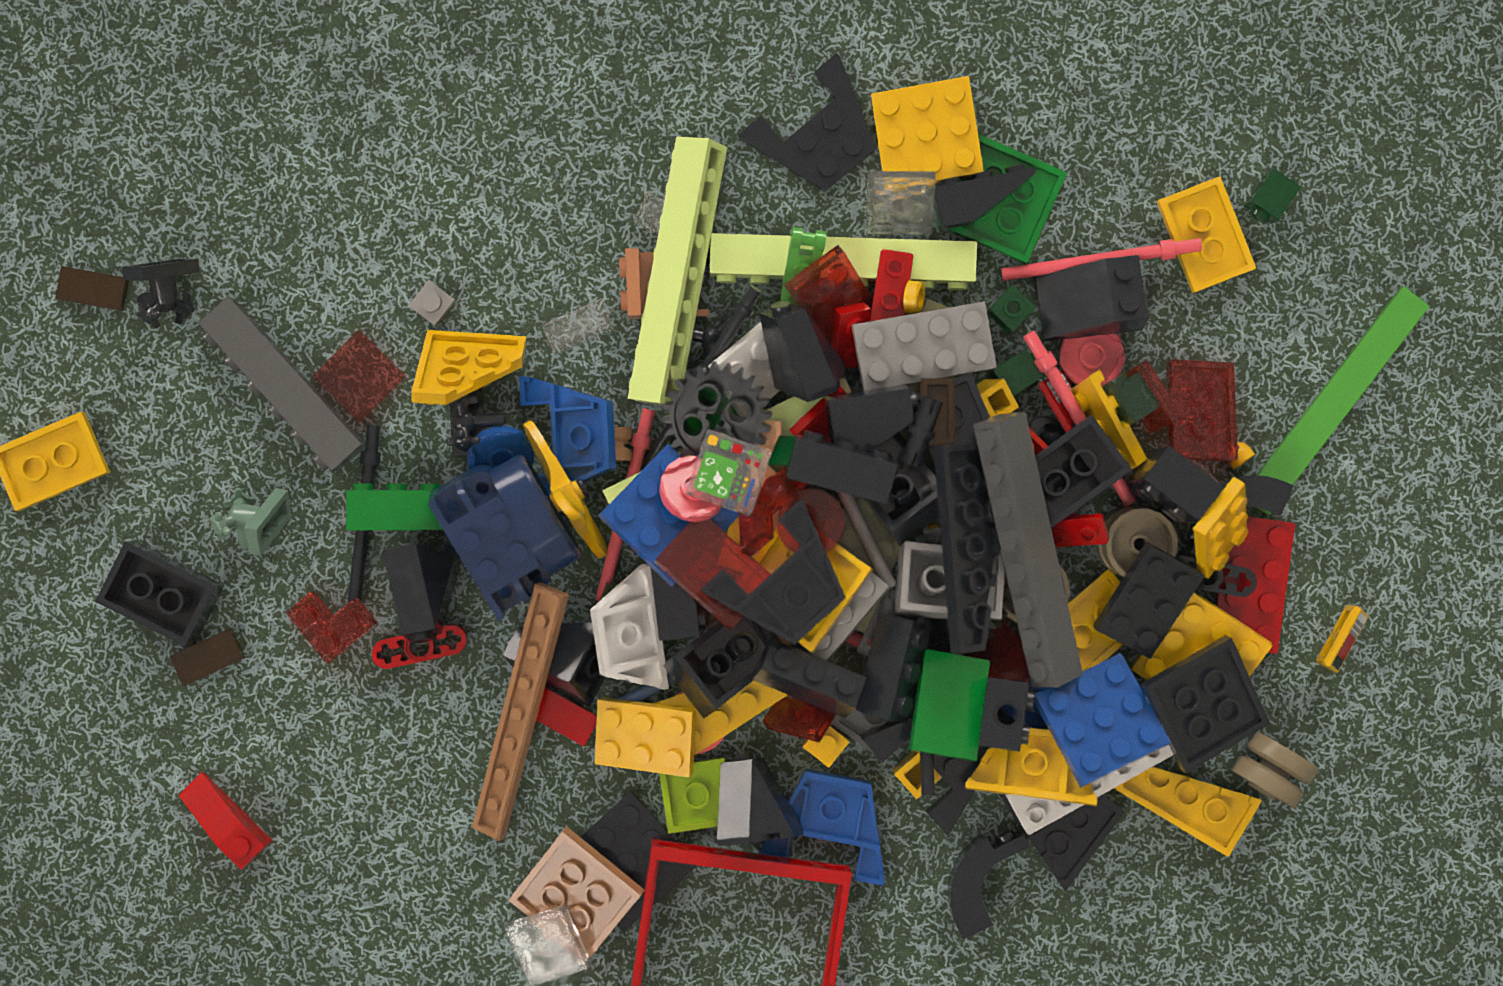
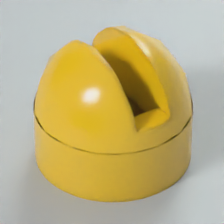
(1244, 454)

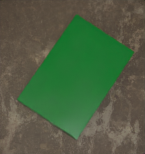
(949, 705)

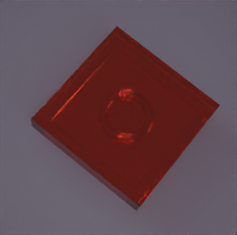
(359, 376)
(1168, 411)

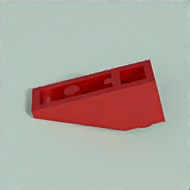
(224, 821)

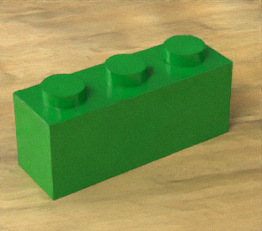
(390, 508)

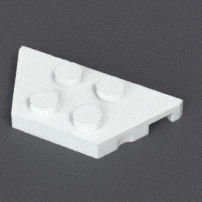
(628, 632)

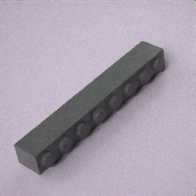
(1028, 549)

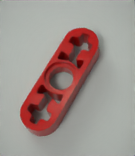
(397, 660)

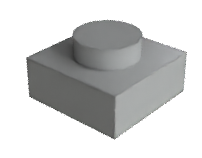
(432, 303)

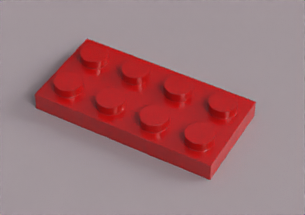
(1268, 555)

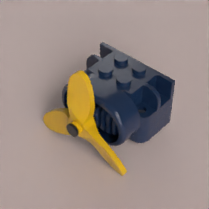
(512, 527)

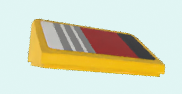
(1342, 638)

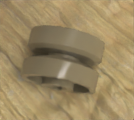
(1127, 525)
(1274, 770)

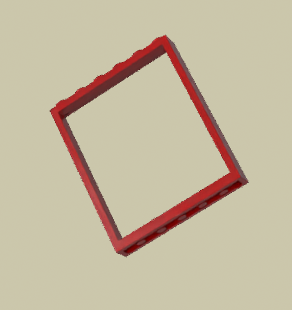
(752, 863)

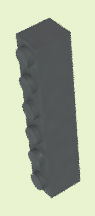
(281, 384)

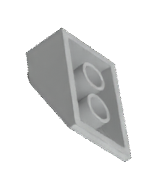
(922, 583)

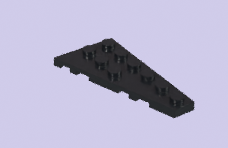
(967, 543)
(1073, 838)

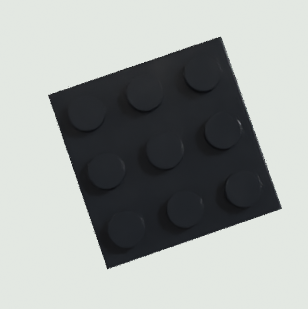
(1206, 703)
(625, 840)

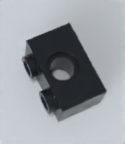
(1001, 735)

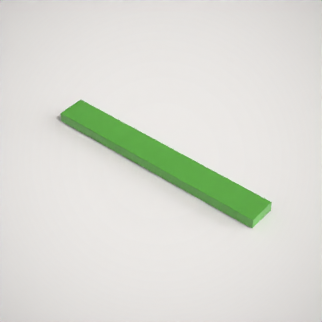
(1345, 387)

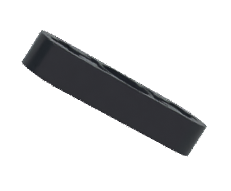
(1231, 588)

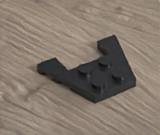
(827, 143)
(795, 593)
(954, 771)

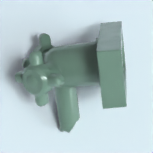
(254, 524)

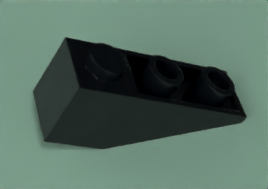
(968, 201)

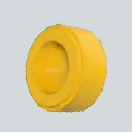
(914, 297)

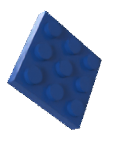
(642, 518)
(1101, 720)

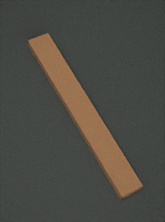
(520, 710)

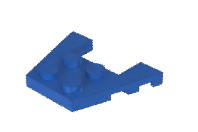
(579, 428)
(836, 811)

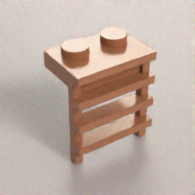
(637, 270)

